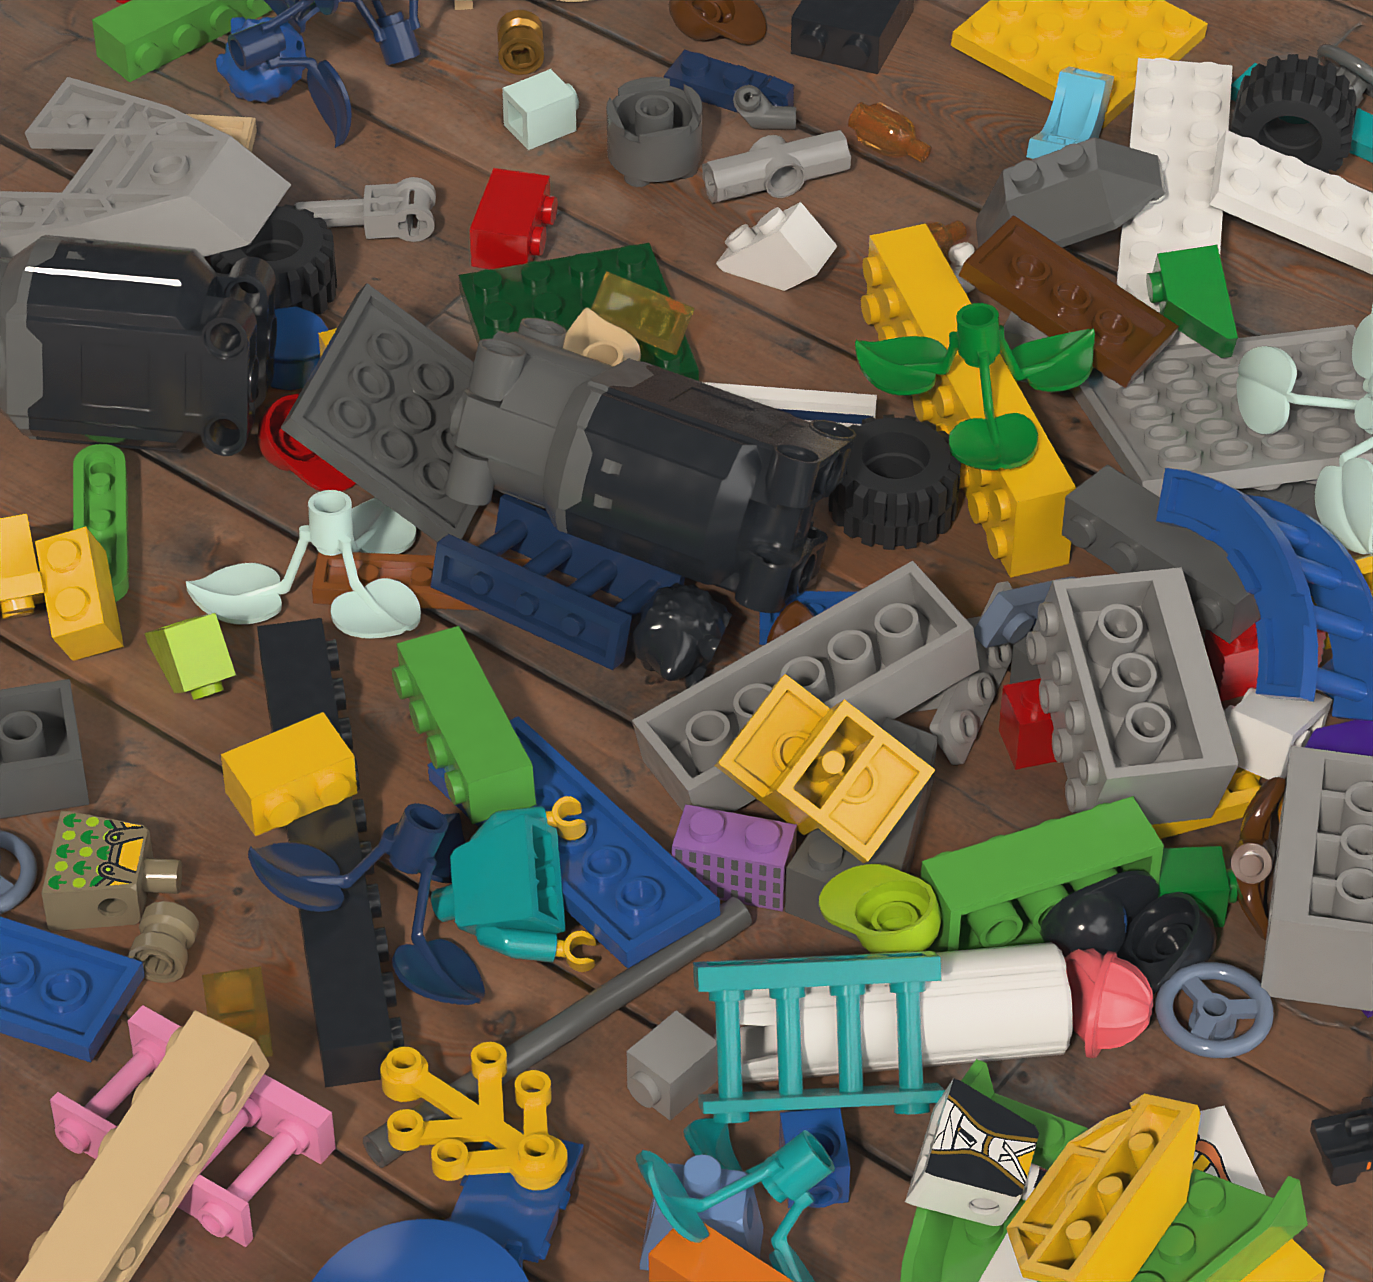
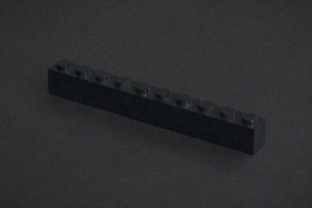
(339, 944)

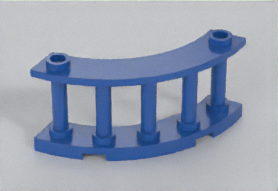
(1284, 562)

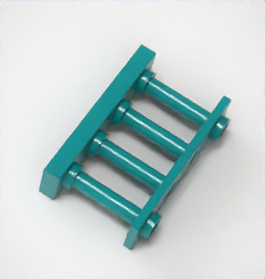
(786, 984)

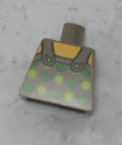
(103, 873)

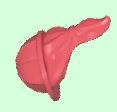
(1108, 999)

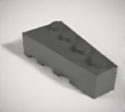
(823, 858)

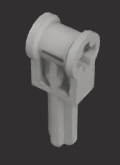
(383, 211)

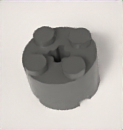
(654, 131)

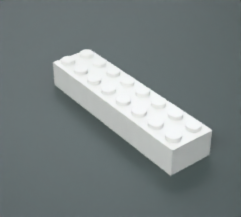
(1181, 118)

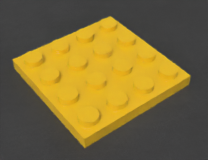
(1042, 37)

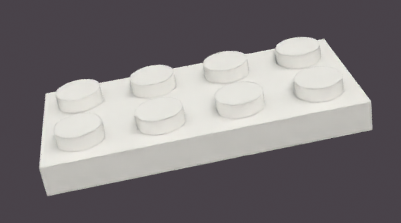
(1293, 200)

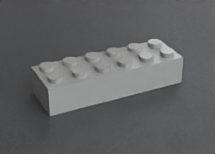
(874, 649)

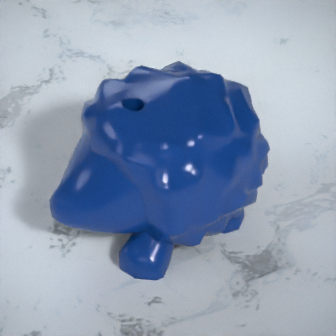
(261, 82)

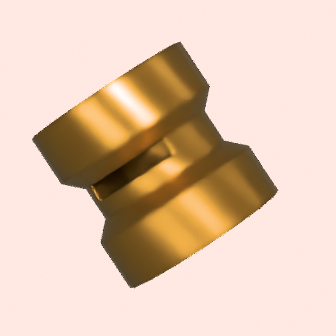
(520, 42)

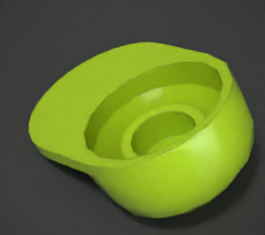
(882, 908)

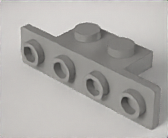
(966, 703)

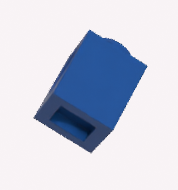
(828, 1129)

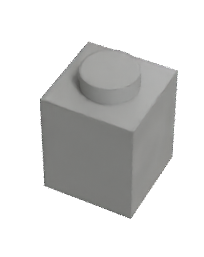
(672, 1065)

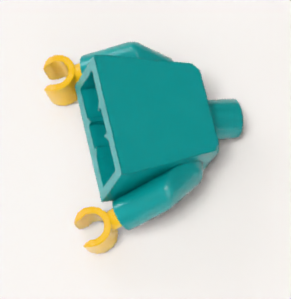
(511, 885)

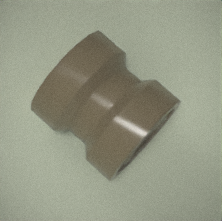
(164, 940)

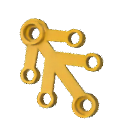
(531, 1157)

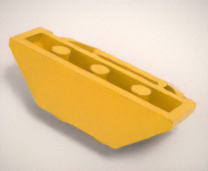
(1109, 1195)

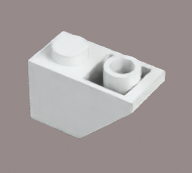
(778, 250)

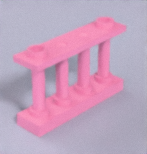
(277, 1110)

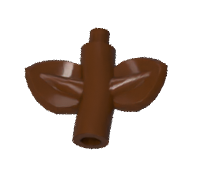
(1256, 853)

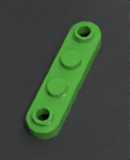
(102, 506)

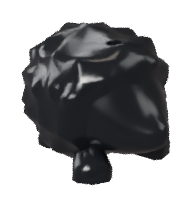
(679, 632)

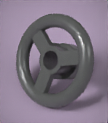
(1356, 70)

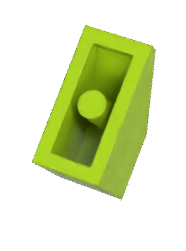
(192, 655)

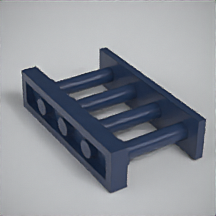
(540, 604)

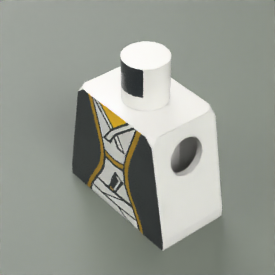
(974, 1158)

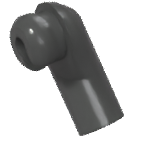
(760, 112)

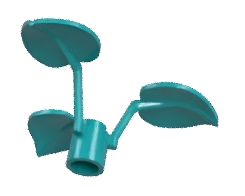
(784, 1175)

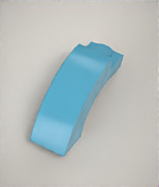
(1075, 111)

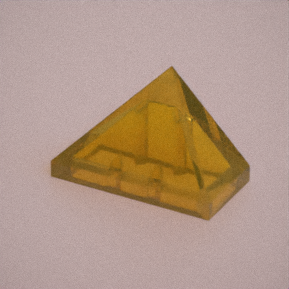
(643, 312)

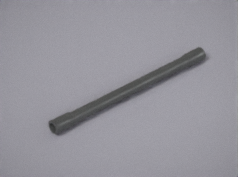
(584, 1014)

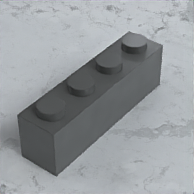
(1119, 526)

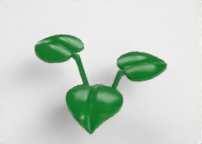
(1005, 441)

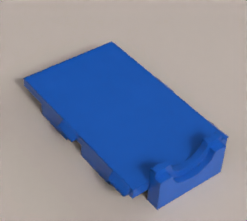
(512, 1214)

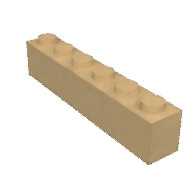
(150, 1157)

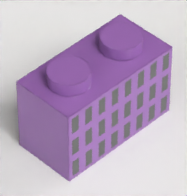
(736, 854)

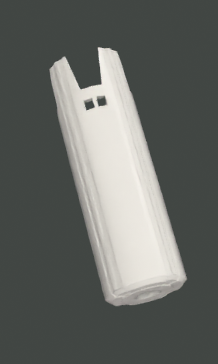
(984, 1009)

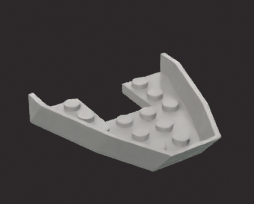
(147, 180)

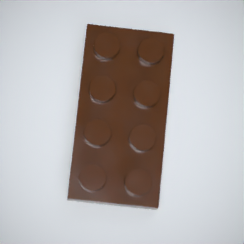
(1065, 296)

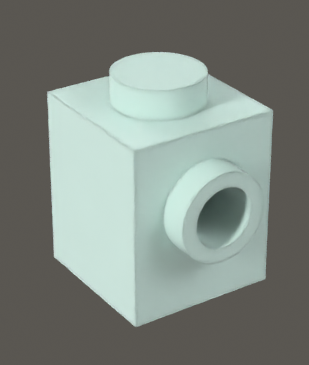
(540, 109)

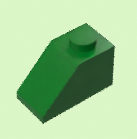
(1195, 296)

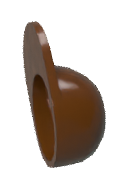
(708, 19)

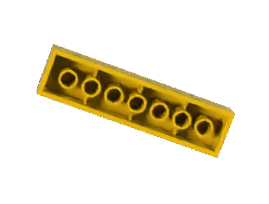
(919, 295)

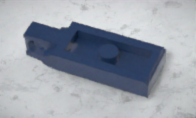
(719, 80)

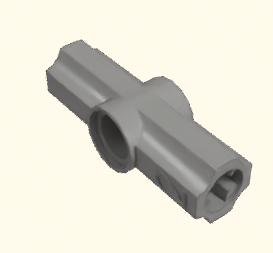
(776, 166)

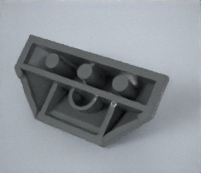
(1074, 191)

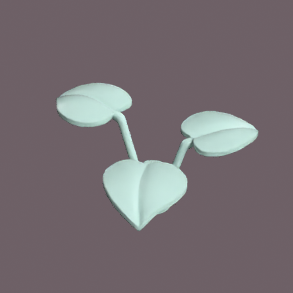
(1341, 491)
(379, 610)

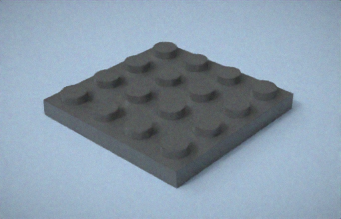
(385, 411)

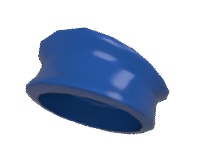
(296, 347)

